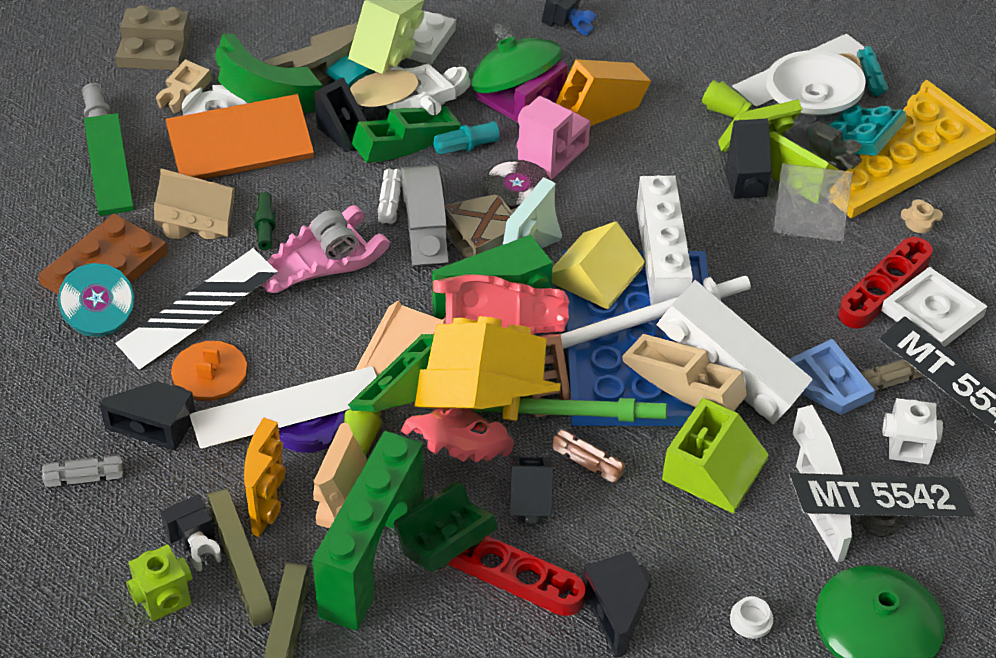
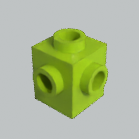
(160, 582)

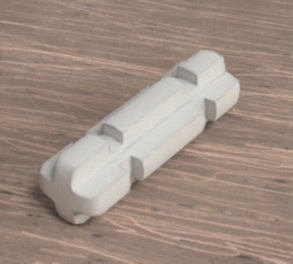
(389, 196)

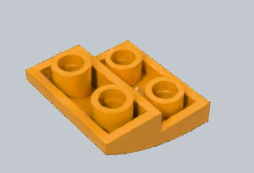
(263, 475)

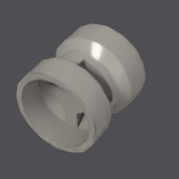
(335, 236)

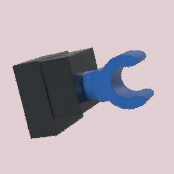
(567, 10)

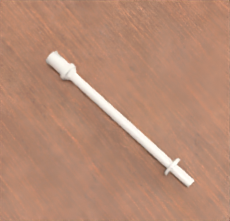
(646, 314)

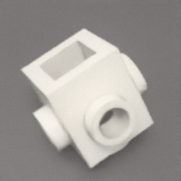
(916, 423)

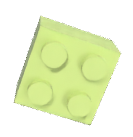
(386, 33)

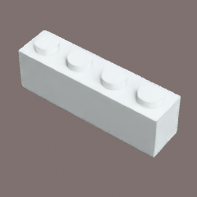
(708, 324)

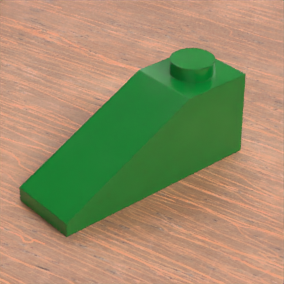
(398, 381)

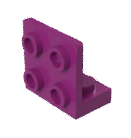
(513, 99)

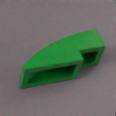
(402, 133)
(108, 164)

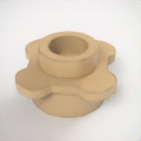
(921, 216)

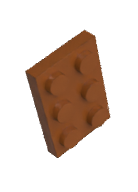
(110, 243)

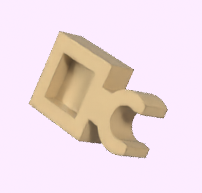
(183, 82)

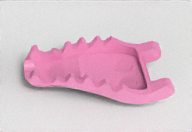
(304, 259)

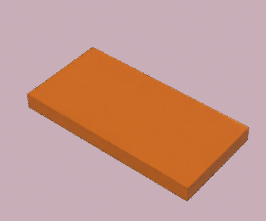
(240, 138)

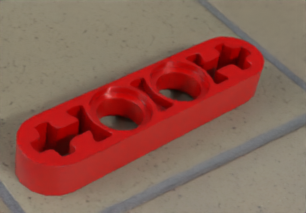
(882, 279)
(517, 561)

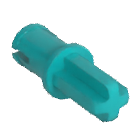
(466, 138)

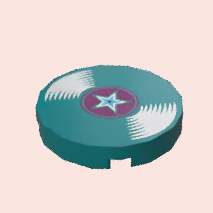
(96, 299)

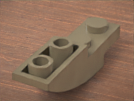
(323, 52)

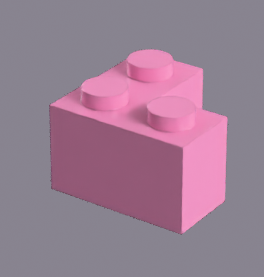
(551, 135)

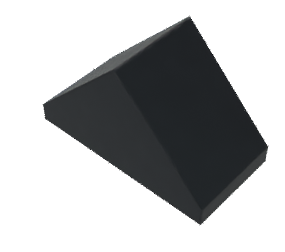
(338, 113)

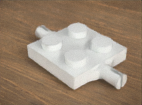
(430, 93)

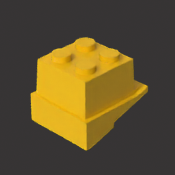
(483, 367)

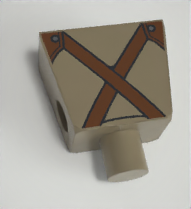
(477, 224)

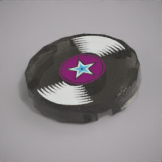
(513, 180)

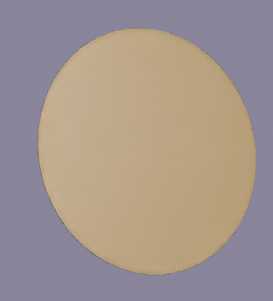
(384, 88)

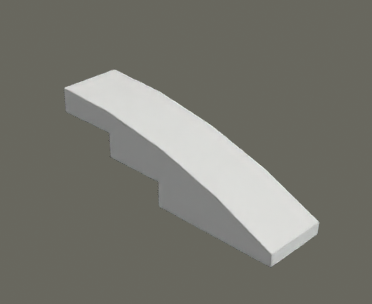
(819, 457)

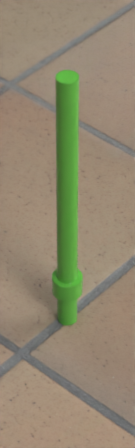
(626, 409)

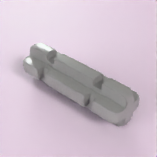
(82, 471)

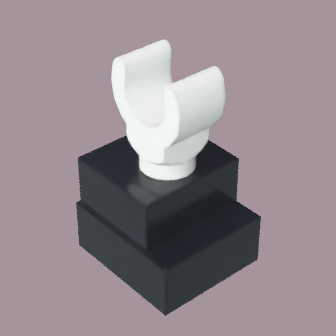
(193, 527)

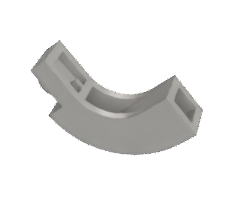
(425, 214)

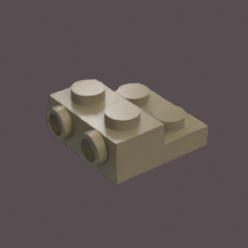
(153, 38)

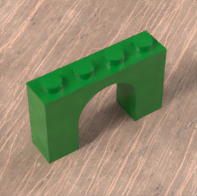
(345, 559)

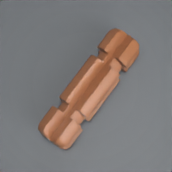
(588, 455)

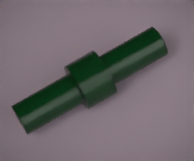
(264, 221)

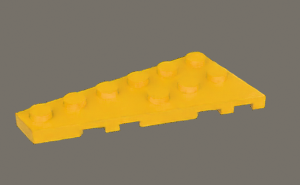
(930, 140)

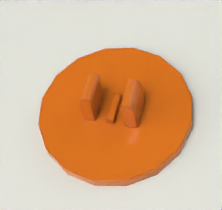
(210, 370)

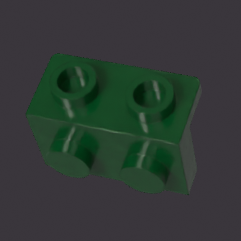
(443, 527)

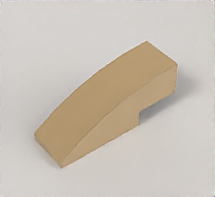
(685, 372)

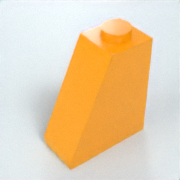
(603, 89)

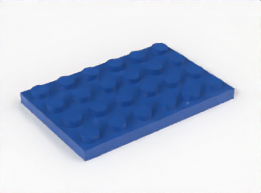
(597, 365)

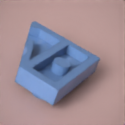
(835, 378)

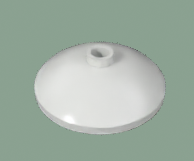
(819, 79)

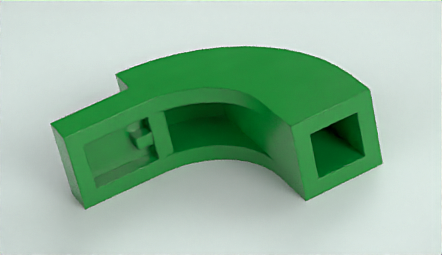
(259, 81)

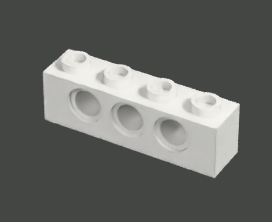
(663, 238)

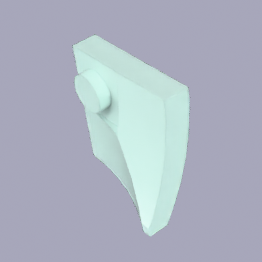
(535, 217)

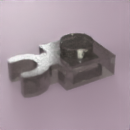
(829, 145)

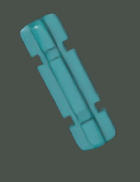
(872, 71)

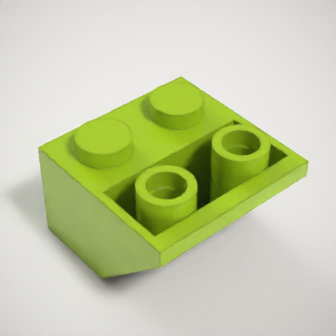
(714, 456)

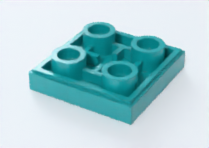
(869, 126)

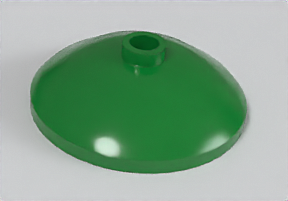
(514, 63)
(859, 626)

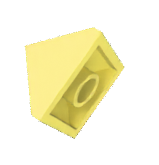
(599, 265)

